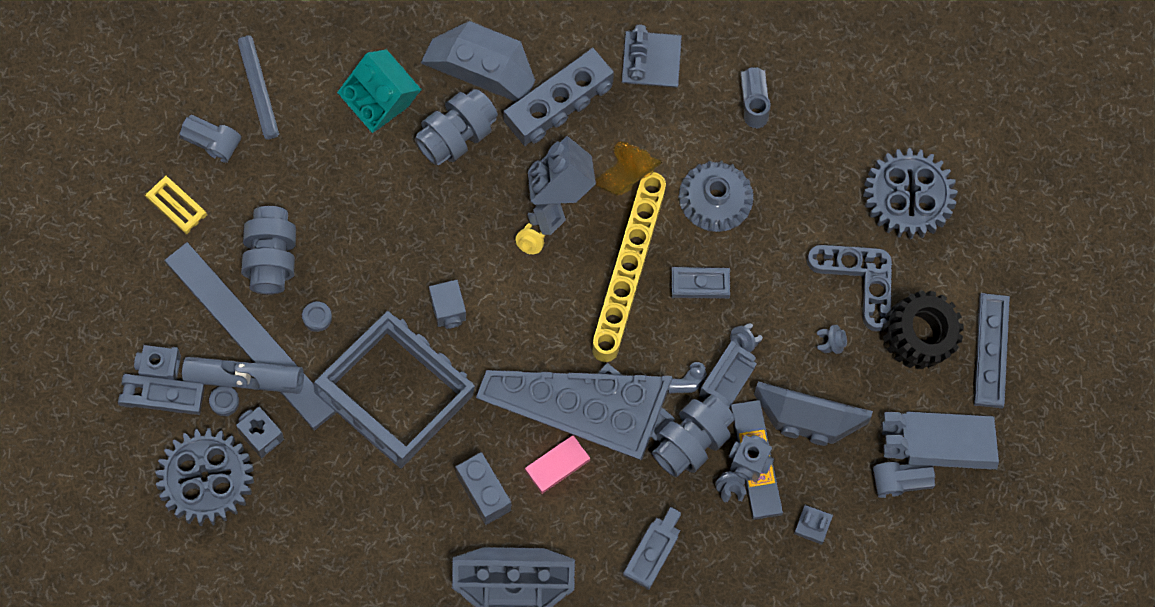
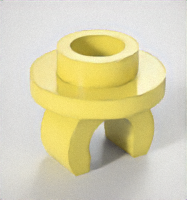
(530, 240)

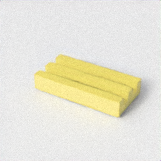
(192, 220)

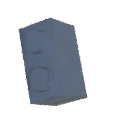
(483, 488)

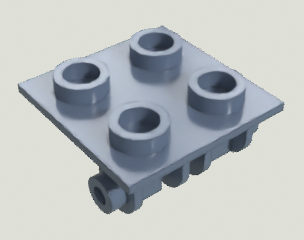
(651, 58)

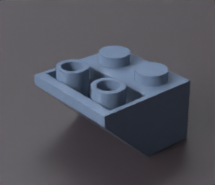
(561, 175)

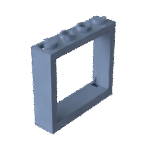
(364, 423)

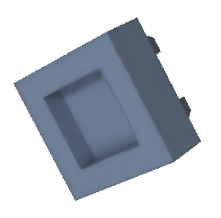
(548, 217)
(813, 524)

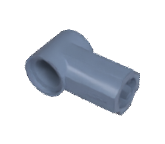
(755, 96)
(215, 140)
(897, 478)

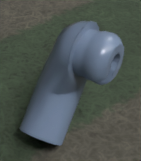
(691, 381)

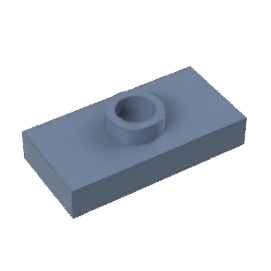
(700, 282)

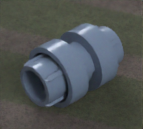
(446, 135)
(269, 238)
(702, 426)

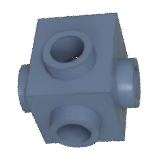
(748, 467)

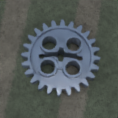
(884, 192)
(208, 503)

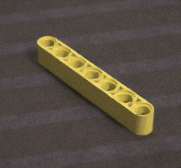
(628, 279)

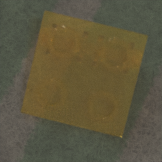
(632, 166)

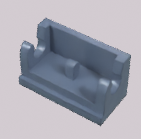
(729, 374)

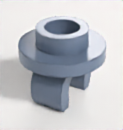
(744, 337)
(836, 340)
(729, 483)

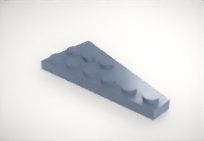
(595, 407)

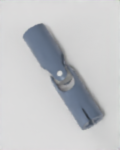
(238, 374)

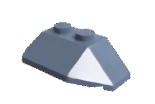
(482, 60)
(809, 415)
(513, 577)

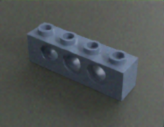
(589, 68)

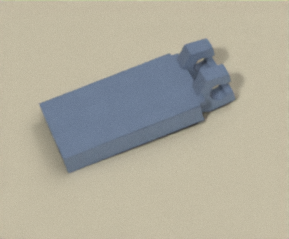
(941, 439)

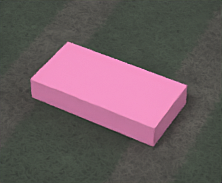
(557, 464)

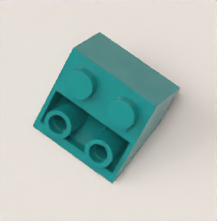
(378, 89)

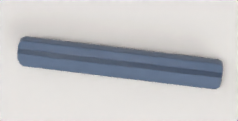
(258, 87)

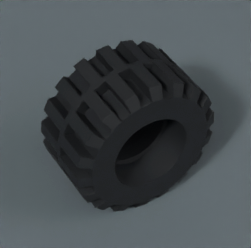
(941, 320)

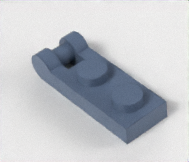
(162, 394)

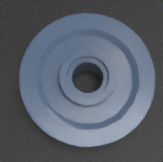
(714, 212)

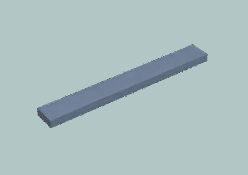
(244, 328)

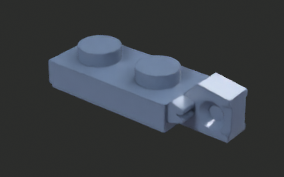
(653, 550)

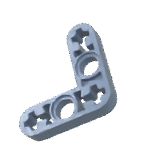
(871, 276)

